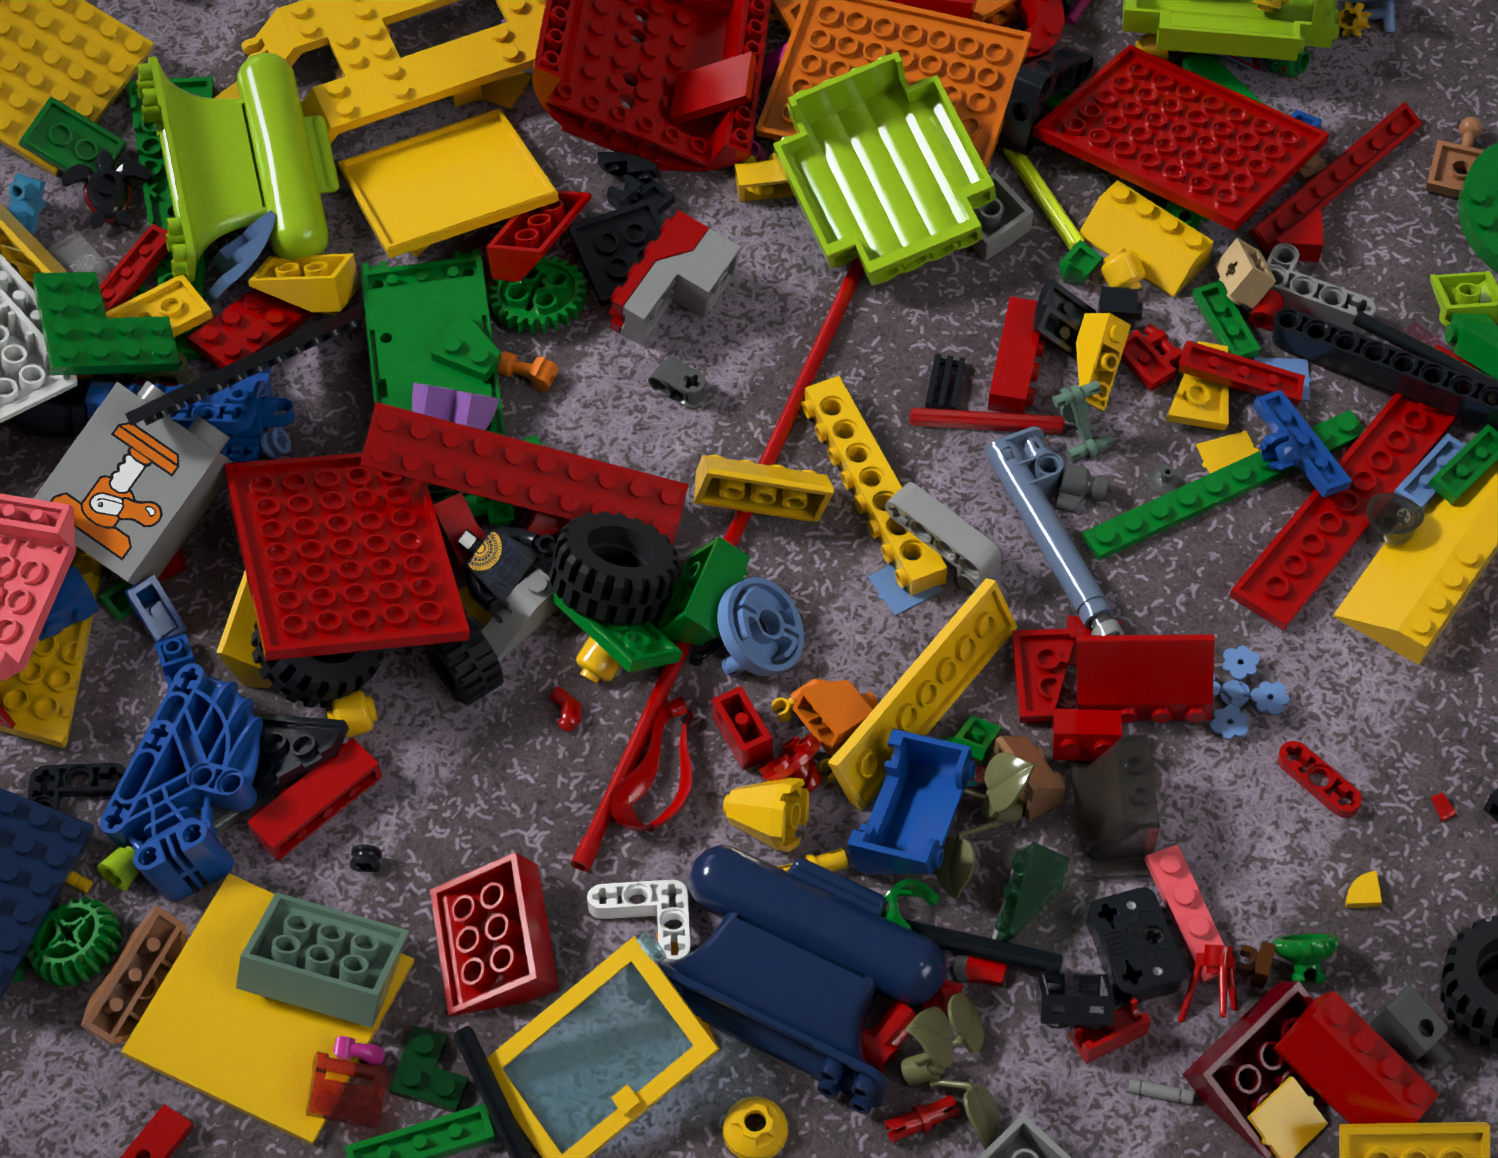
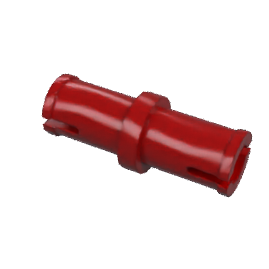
(921, 1118)

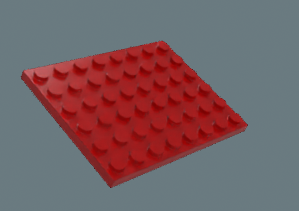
(1181, 136)
(342, 557)

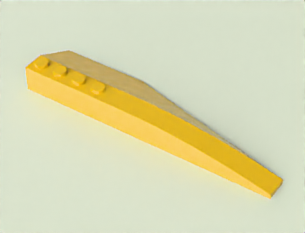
(1419, 585)

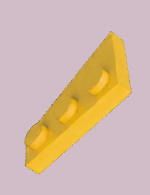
(1201, 401)

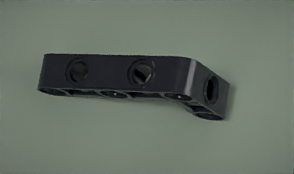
(1032, 87)

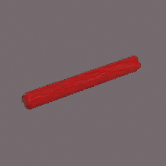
(985, 420)

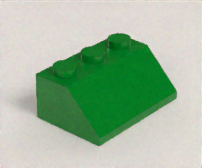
(698, 590)

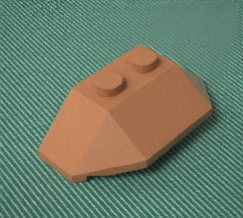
(134, 977)

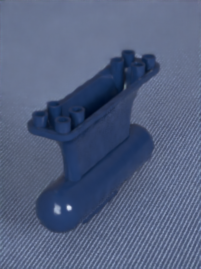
(801, 966)

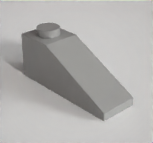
(530, 608)

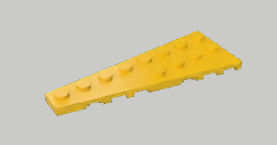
(46, 691)

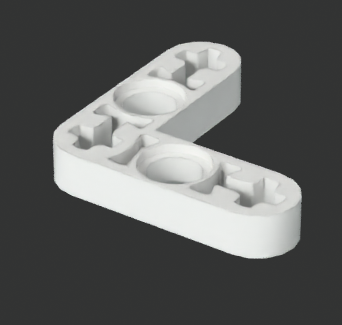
(655, 905)

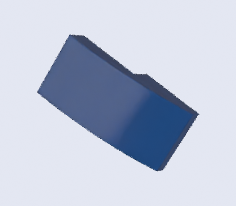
(173, 655)

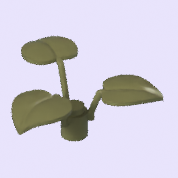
(1005, 779)
(935, 1034)

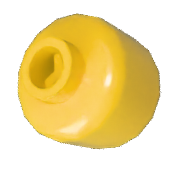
(1123, 269)
(596, 662)
(357, 712)

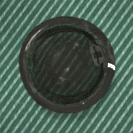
(1393, 518)

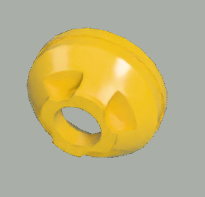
(756, 1144)

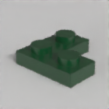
(419, 1077)

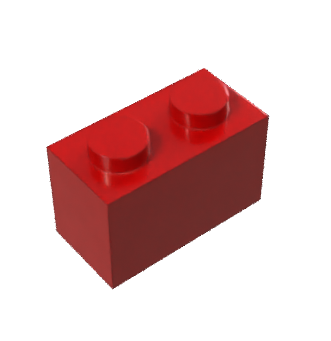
(742, 728)
(1084, 733)

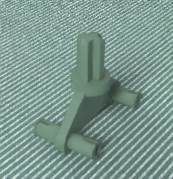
(1075, 410)

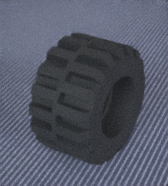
(467, 667)

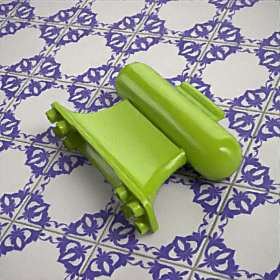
(240, 161)

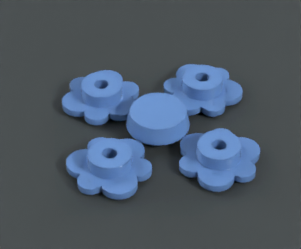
(1236, 694)

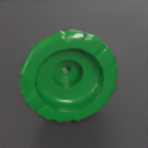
(1306, 952)

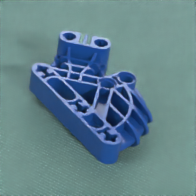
(220, 764)

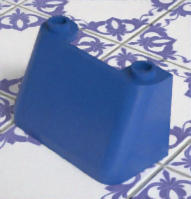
(913, 806)

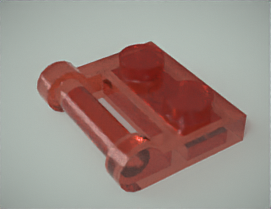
(343, 1100)

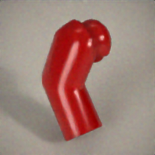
(570, 709)

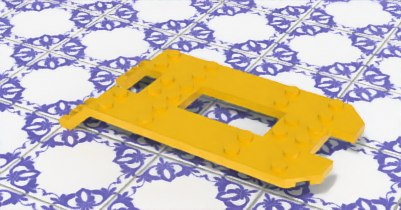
(375, 76)

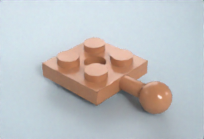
(1452, 156)

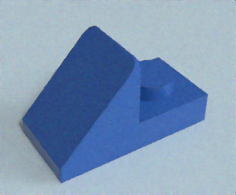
(155, 609)

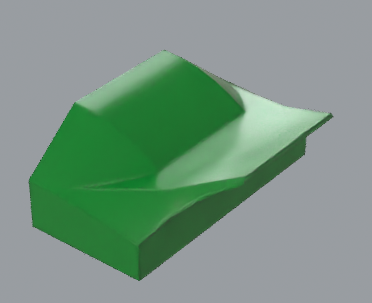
(979, 736)

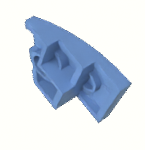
(240, 255)

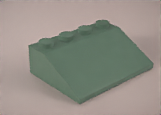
(321, 959)

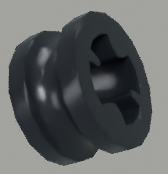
(365, 858)

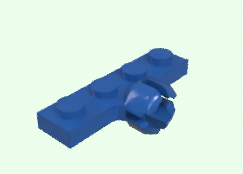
(1297, 445)

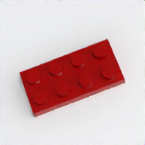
(246, 327)

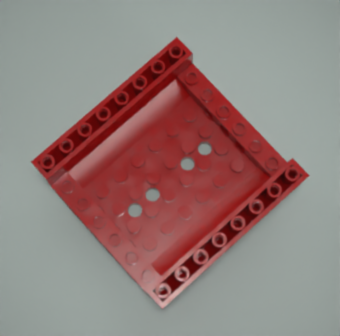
(590, 49)

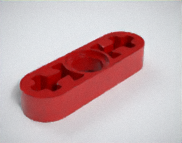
(1317, 765)

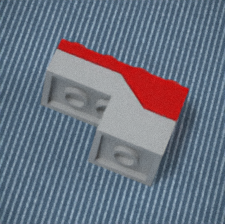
(682, 266)

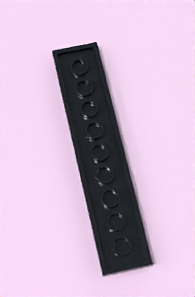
(251, 365)

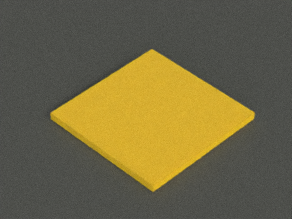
(446, 182)
(235, 1042)

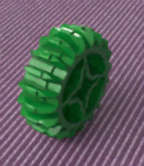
(96, 935)

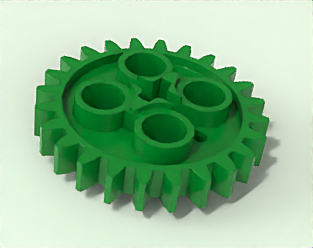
(541, 298)

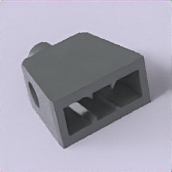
(1413, 1028)

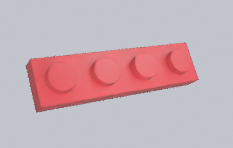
(1184, 904)

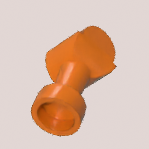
(540, 373)

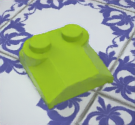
(1465, 294)

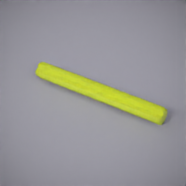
(1044, 198)

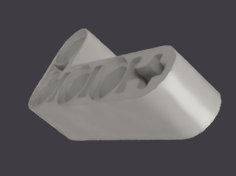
(1314, 295)
(947, 534)

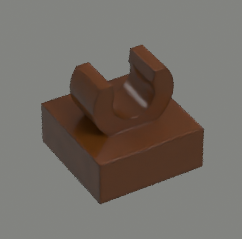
(1259, 965)

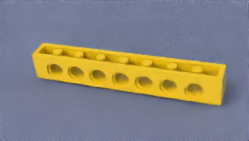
(847, 422)

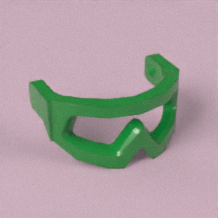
(919, 890)

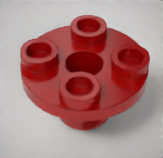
(795, 762)

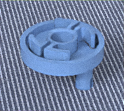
(744, 636)

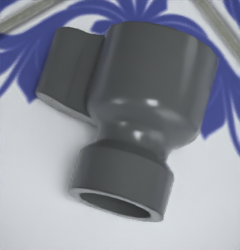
(1078, 483)

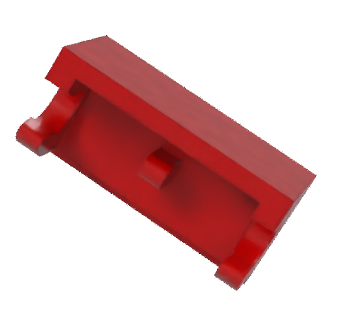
(1127, 1027)

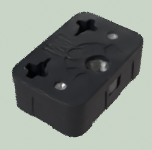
(1126, 953)

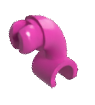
(346, 1048)

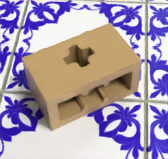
(1244, 273)

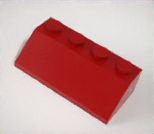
(531, 235)
(1353, 1066)

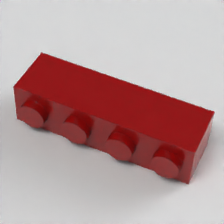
(1016, 359)
(314, 799)

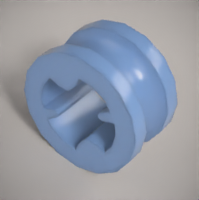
(275, 443)

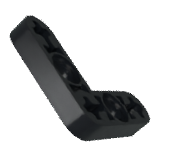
(62, 778)

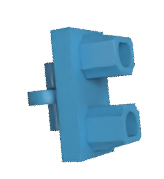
(26, 200)

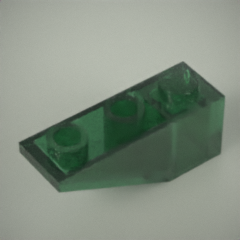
(1034, 883)

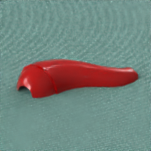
(640, 780)

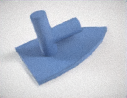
(1386, 13)

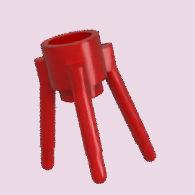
(1221, 962)

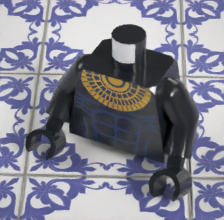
(499, 563)

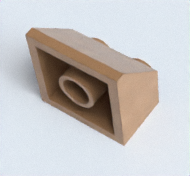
(1045, 787)

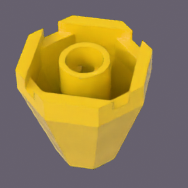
(770, 811)

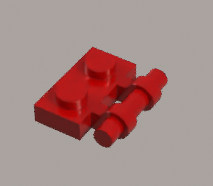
(1146, 361)

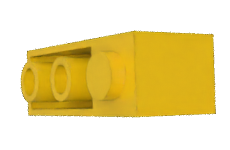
(1099, 353)

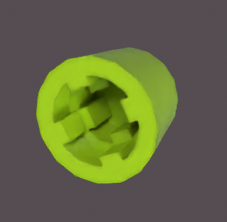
(119, 868)

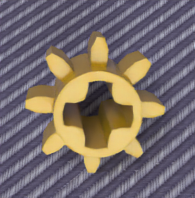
(1359, 23)

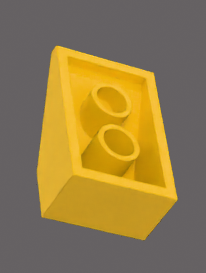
(311, 282)

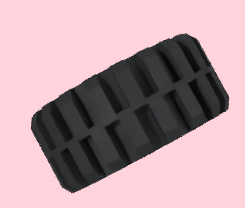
(614, 568)
(315, 680)
(1461, 988)

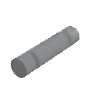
(1160, 1091)

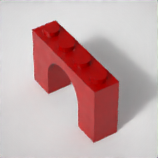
(455, 517)

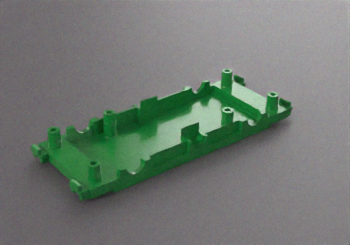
(405, 320)

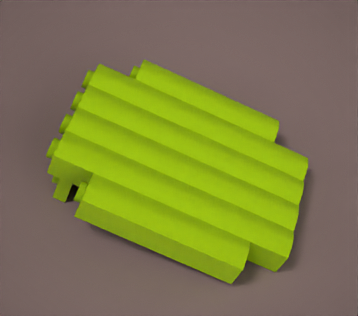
(1234, 26)
(884, 170)

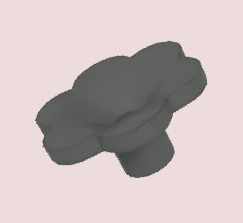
(1165, 479)

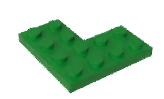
(86, 342)

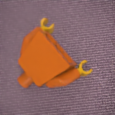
(829, 712)

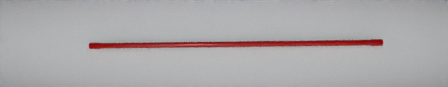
(592, 839)

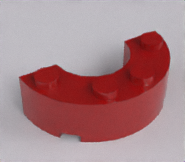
(1045, 23)

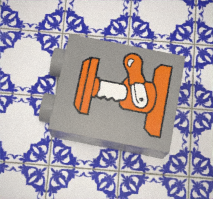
(137, 484)

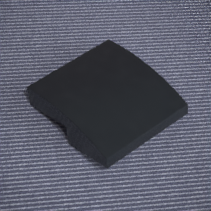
(1060, 316)

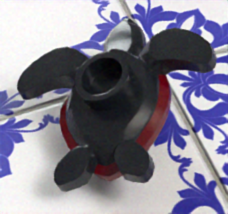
(107, 190)

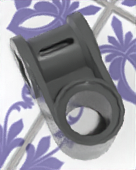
(680, 383)

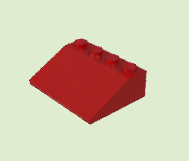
(1147, 676)
(494, 937)

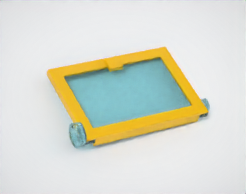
(601, 1054)

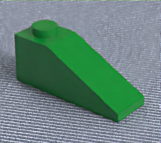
(1474, 340)

